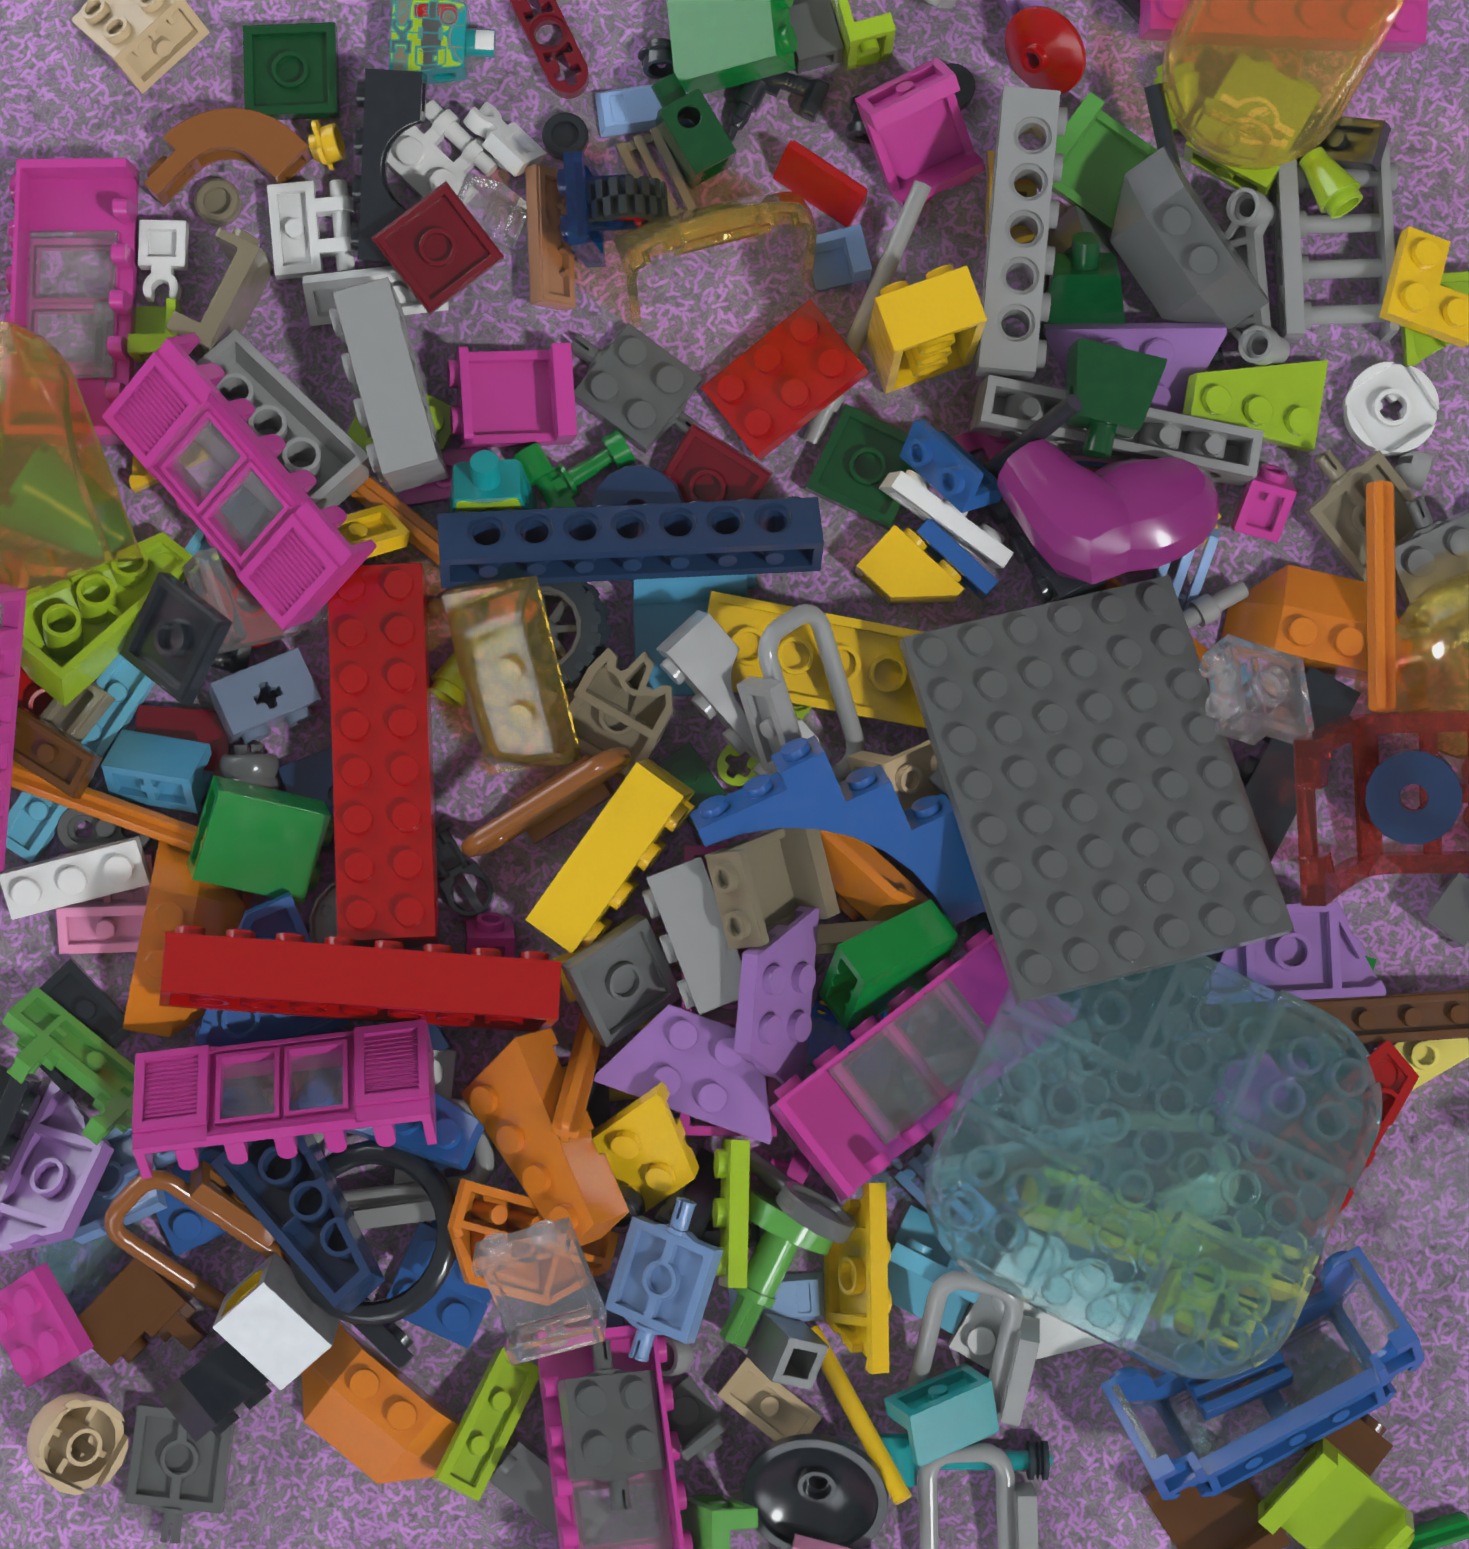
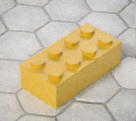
(925, 327)
(610, 856)

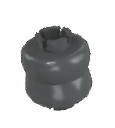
(251, 766)

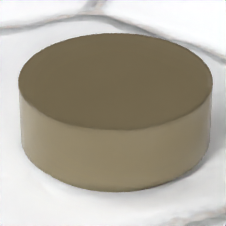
(218, 202)

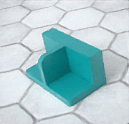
(945, 1413)

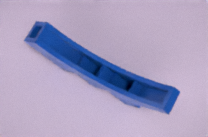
(863, 807)

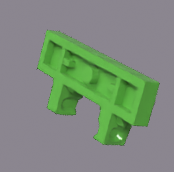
(60, 1040)

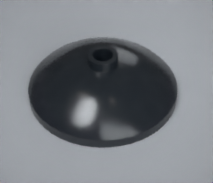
(839, 1509)

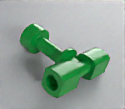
(559, 484)

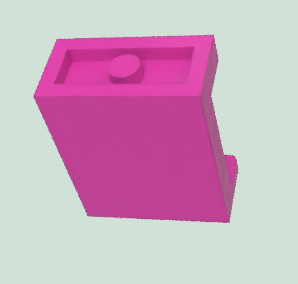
(919, 131)
(513, 397)

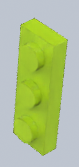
(732, 1211)
(486, 1425)

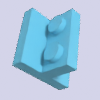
(917, 1263)

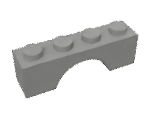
(704, 659)

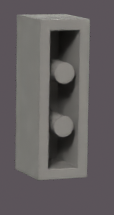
(695, 935)

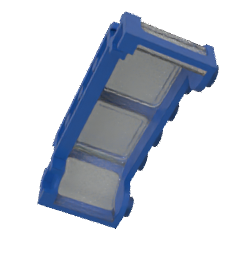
(1342, 1366)

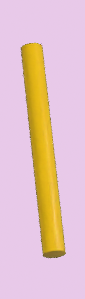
(862, 1424)

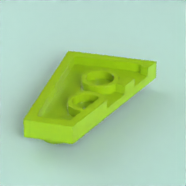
(1271, 399)

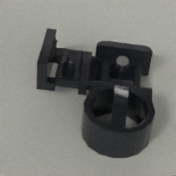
(453, 868)

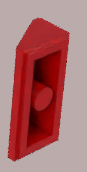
(820, 183)

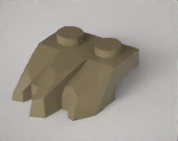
(619, 708)

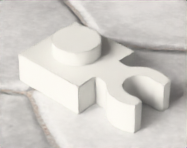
(508, 144)
(163, 251)

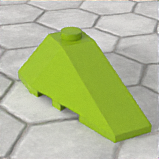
(85, 620)

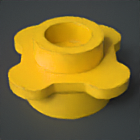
(326, 144)

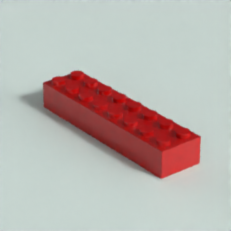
(383, 757)
(359, 981)

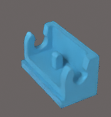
(158, 770)

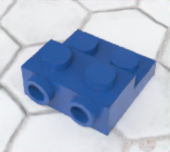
(457, 1306)

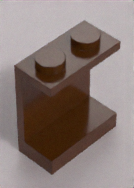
(1213, 1521)

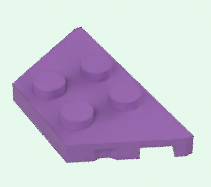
(1184, 345)
(1311, 961)
(778, 997)
(698, 1068)
(50, 1176)

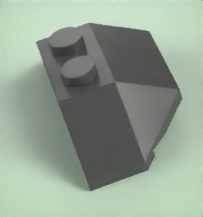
(1180, 249)

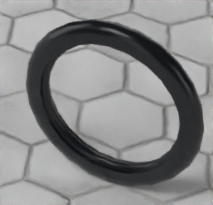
(443, 1256)

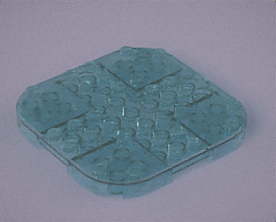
(1157, 1161)

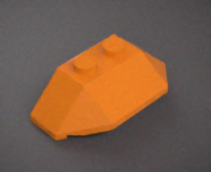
(1307, 617)
(867, 881)
(170, 903)
(489, 1210)
(374, 1412)

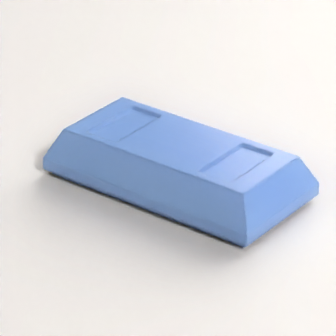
(628, 110)
(797, 1298)

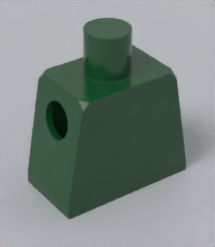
(697, 150)
(1084, 285)
(1113, 389)

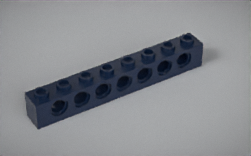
(631, 541)

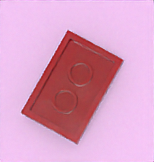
(785, 379)

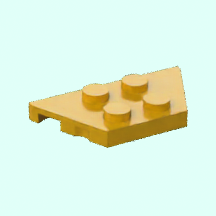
(647, 1147)
(857, 1281)

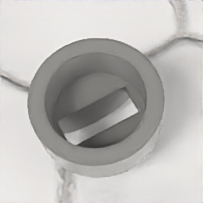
(1414, 468)
(678, 1357)

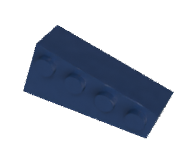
(307, 1217)

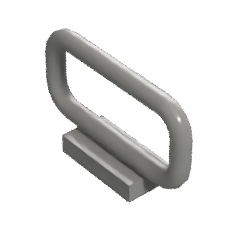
(768, 699)
(408, 1201)
(1014, 1350)
(1014, 1501)

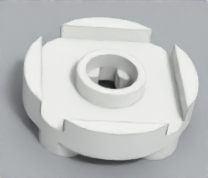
(1394, 383)

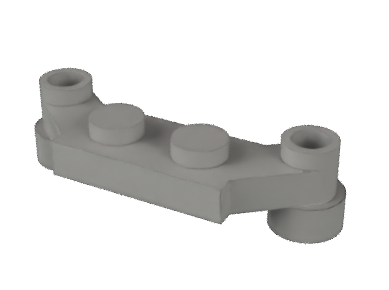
(1250, 217)

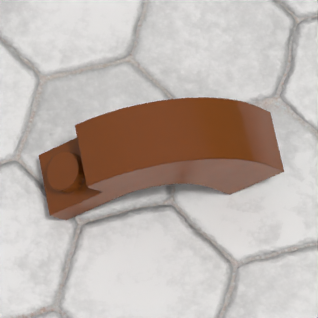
(226, 136)

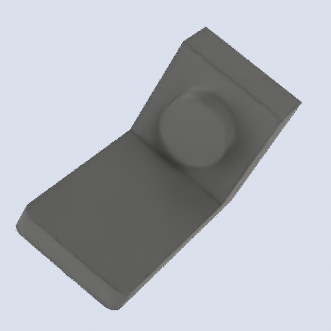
(695, 1420)

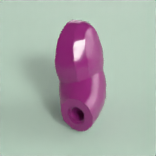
(1108, 519)

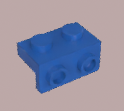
(949, 468)

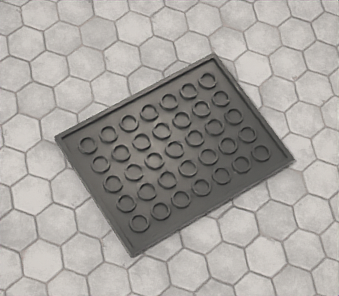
(1094, 789)

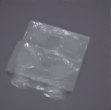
(1256, 691)

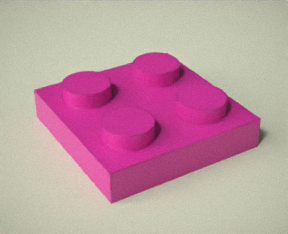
(39, 1326)

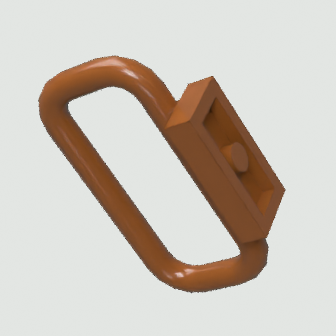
(552, 803)
(208, 1196)

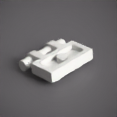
(425, 166)
(296, 229)

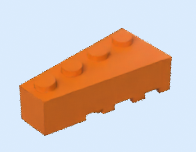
(517, 1106)

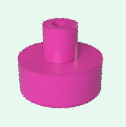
(797, 1169)

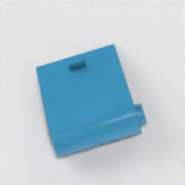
(666, 604)

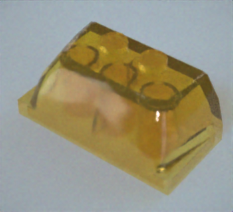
(511, 675)

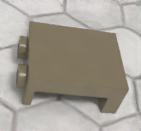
(235, 295)
(767, 879)

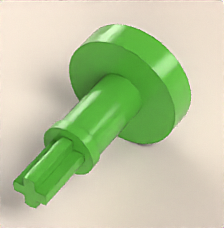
(767, 1264)

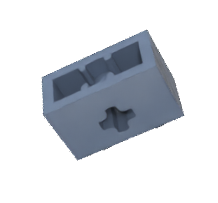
(280, 676)

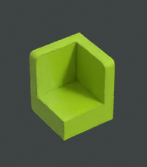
(151, 329)

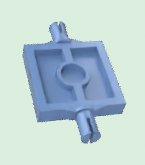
(118, 1173)
(663, 1279)

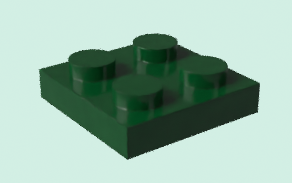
(292, 70)
(856, 464)

